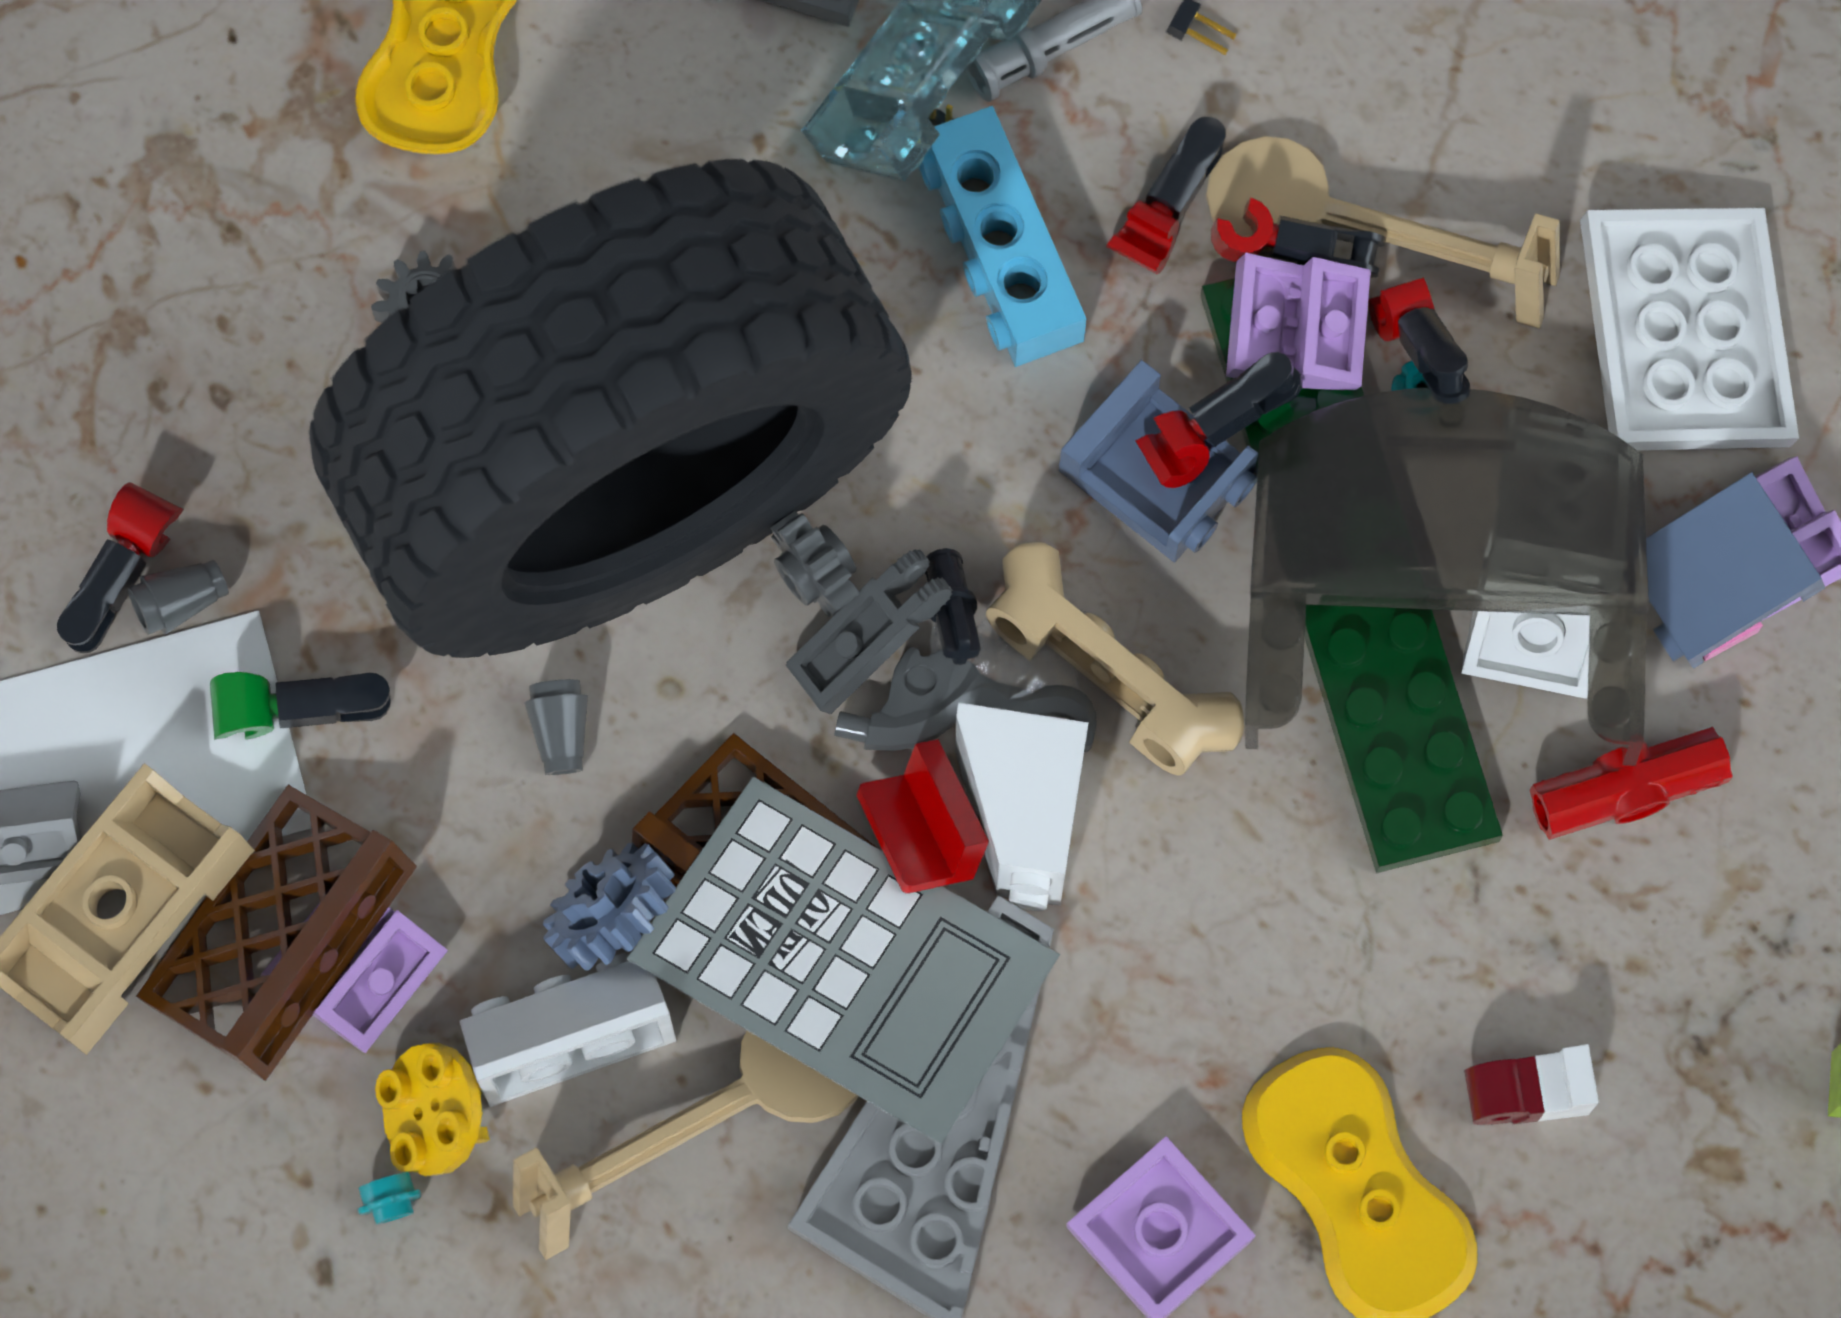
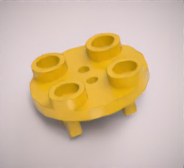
(430, 1109)

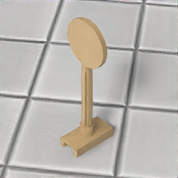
(1296, 186)
(768, 1079)

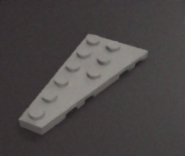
(916, 1207)

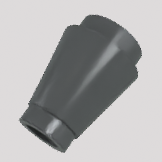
(176, 595)
(559, 724)

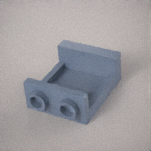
(1114, 472)
(1724, 570)

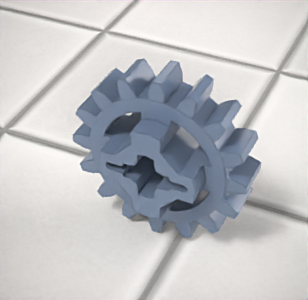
(609, 906)

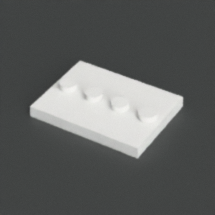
(1689, 328)

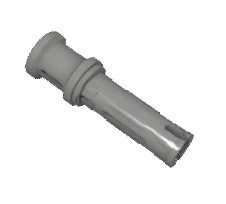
(1036, 46)

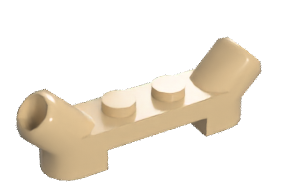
(1172, 724)

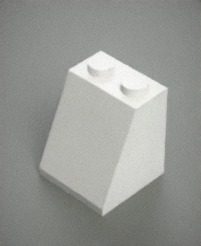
(1024, 791)

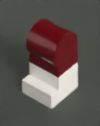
(1532, 1088)

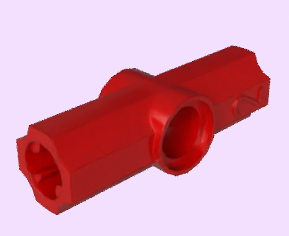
(1631, 792)

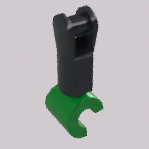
(246, 703)

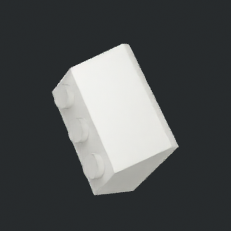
(565, 1029)

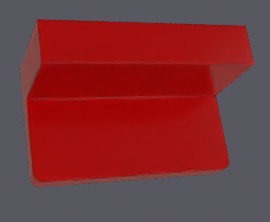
(925, 822)

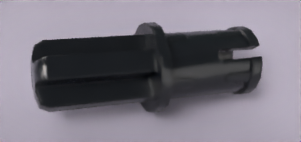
(956, 617)

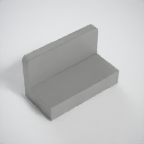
(37, 830)

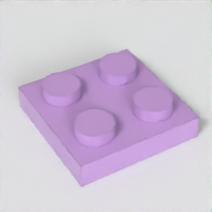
(1160, 1231)

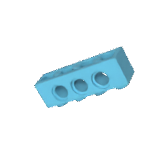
(980, 150)

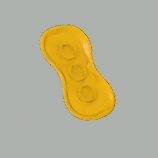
(433, 75)
(1334, 1143)

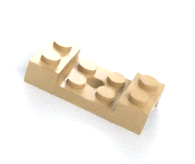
(164, 857)

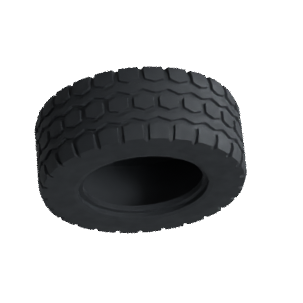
(607, 406)

